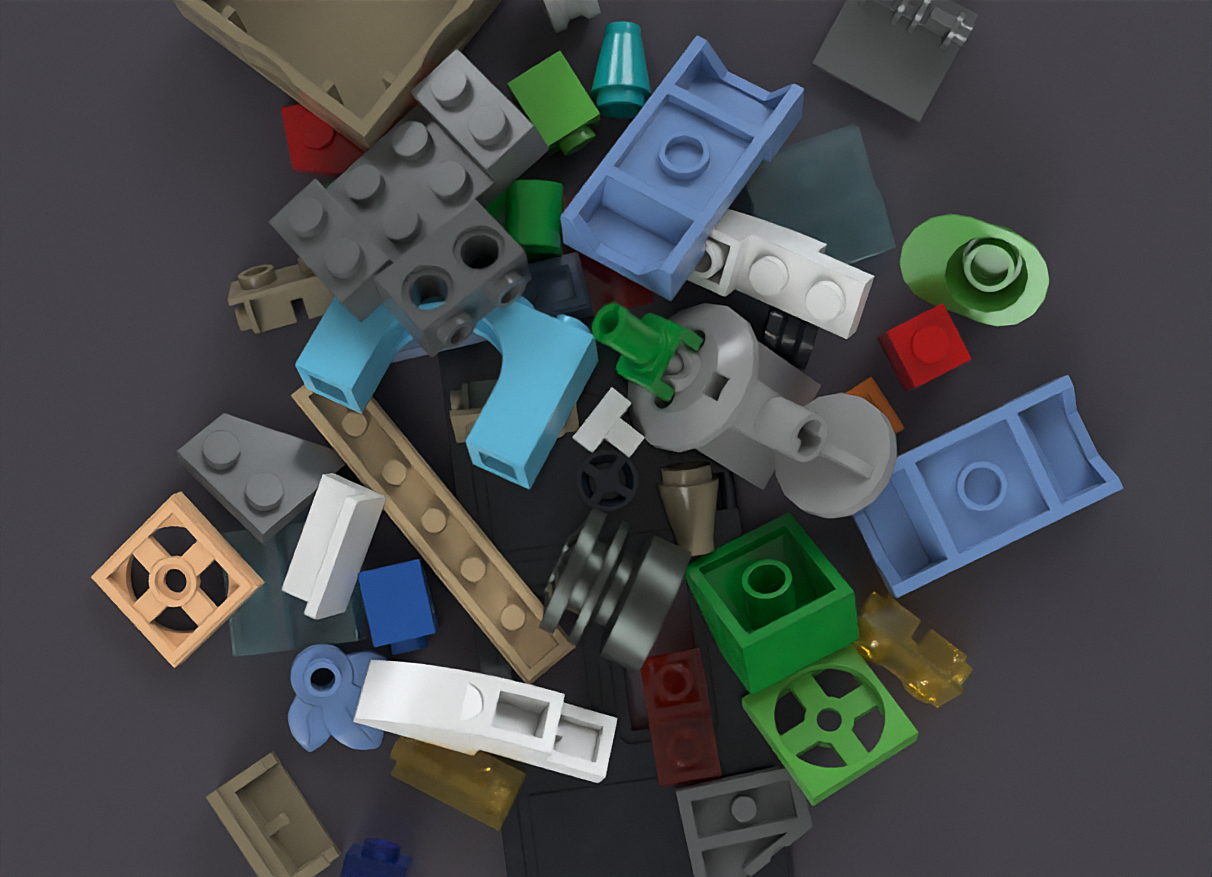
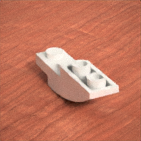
(783, 272)
(486, 714)

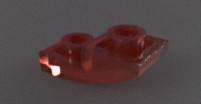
(680, 718)

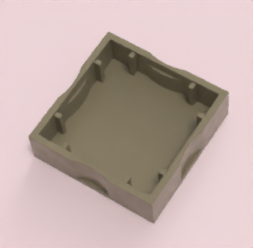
(343, 57)

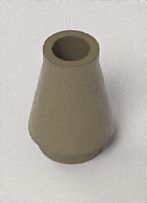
(690, 504)

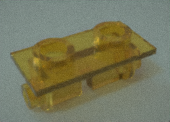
(927, 669)
(468, 783)

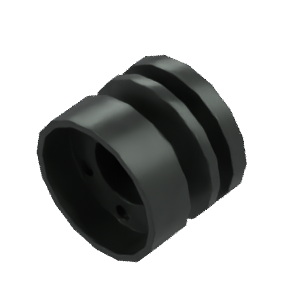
(614, 589)

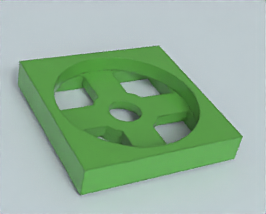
(818, 781)

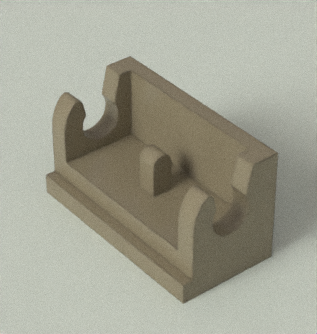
(273, 822)

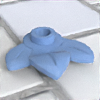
(331, 707)

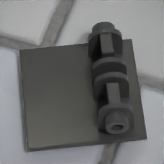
(895, 49)

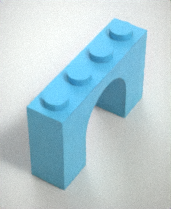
(536, 391)

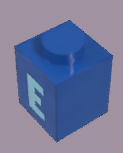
(399, 605)

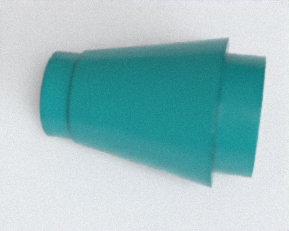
(621, 73)

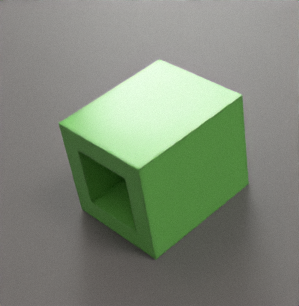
(556, 105)

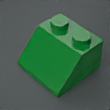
(773, 602)

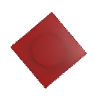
(924, 347)

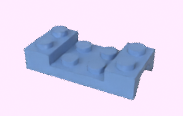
(678, 170)
(984, 487)

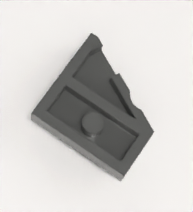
(258, 471)

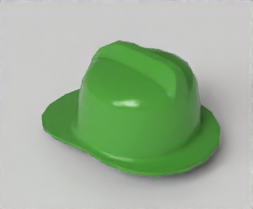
(975, 269)

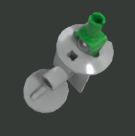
(724, 393)

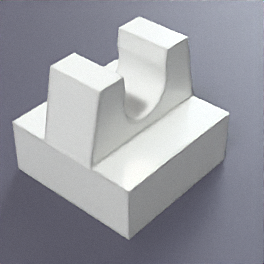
(607, 425)

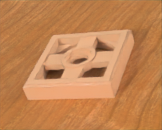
(115, 579)

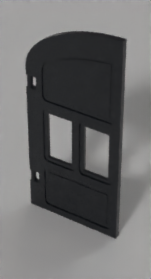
(626, 820)

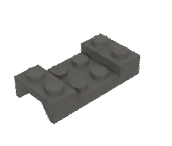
(433, 163)

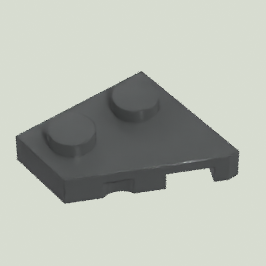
(741, 821)

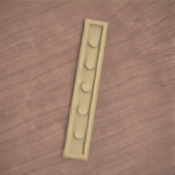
(440, 532)

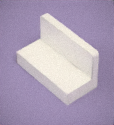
(333, 545)

